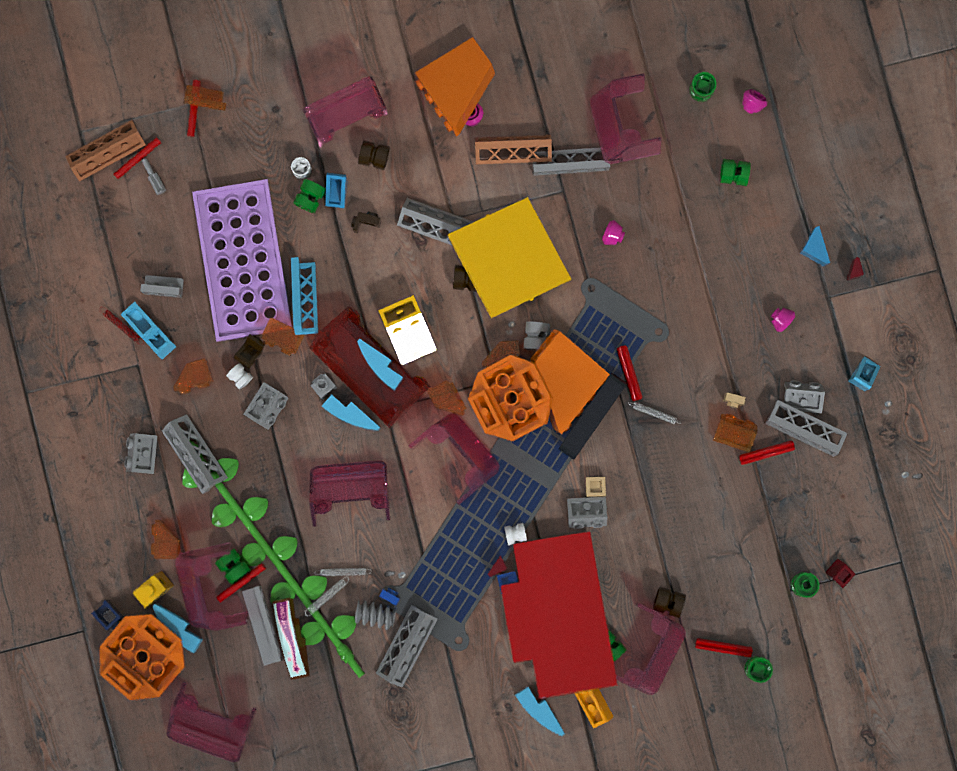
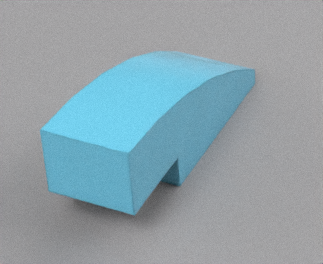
(148, 330)
(380, 365)
(349, 414)
(179, 627)
(539, 710)

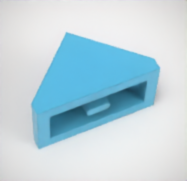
(865, 374)

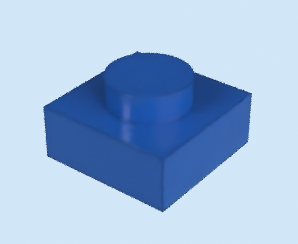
(507, 578)
(390, 595)

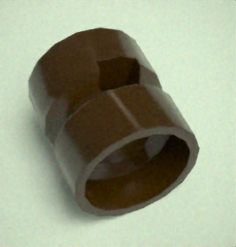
(376, 155)
(462, 280)
(662, 601)

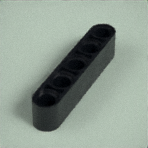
(592, 416)

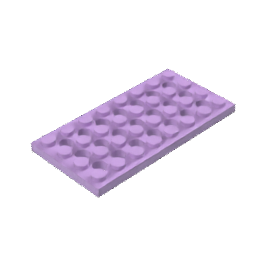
(212, 256)

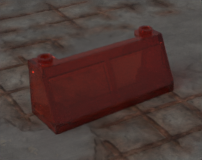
(339, 350)

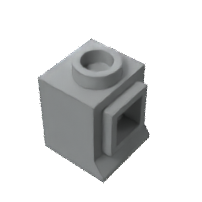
(322, 385)

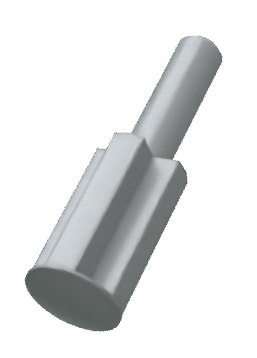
(154, 178)

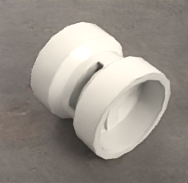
(302, 165)
(239, 376)
(515, 534)

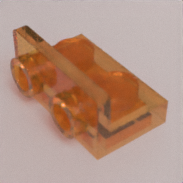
(204, 98)
(281, 335)
(735, 432)

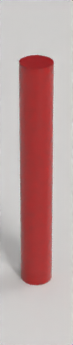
(193, 114)
(137, 158)
(241, 582)

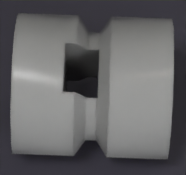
(536, 335)

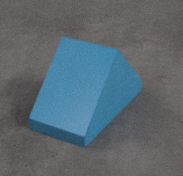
(336, 190)
(815, 248)

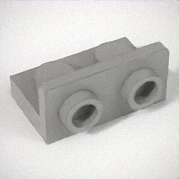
(162, 286)
(804, 396)
(266, 406)
(141, 453)
(587, 512)

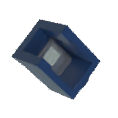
(108, 615)

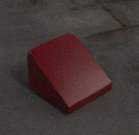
(855, 269)
(498, 567)
(840, 573)

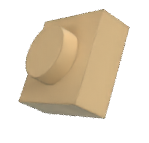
(734, 400)
(595, 486)

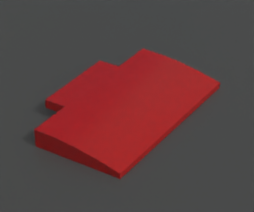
(559, 616)

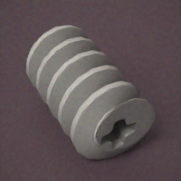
(375, 615)

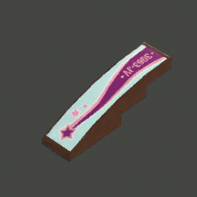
(290, 639)

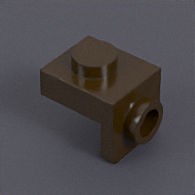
(369, 219)
(250, 351)

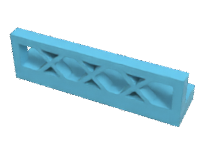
(297, 296)

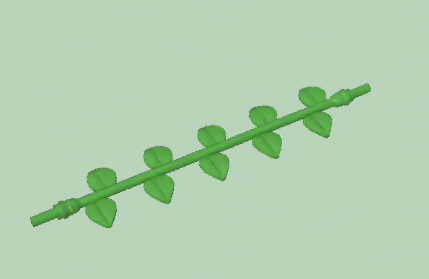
(283, 549)

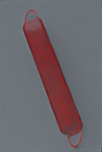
(121, 322)

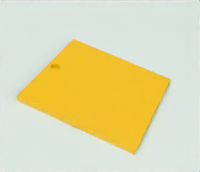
(509, 257)

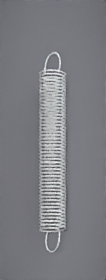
(653, 414)
(337, 572)
(329, 593)

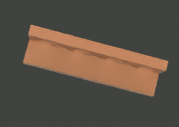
(513, 142)
(106, 152)

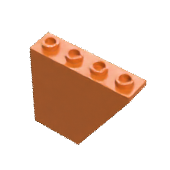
(456, 83)
(569, 377)

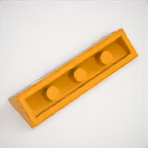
(594, 707)

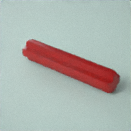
(629, 373)
(766, 452)
(723, 647)

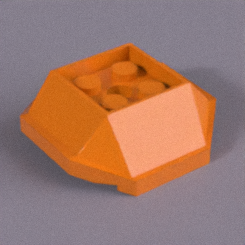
(493, 404)
(121, 660)

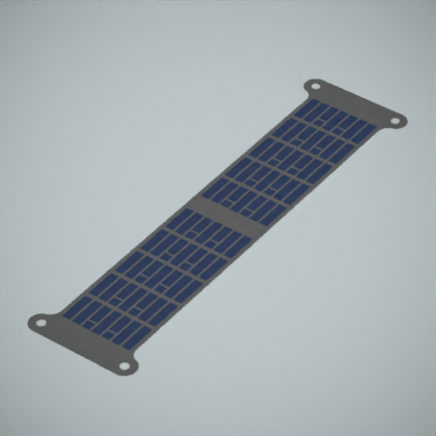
(457, 561)

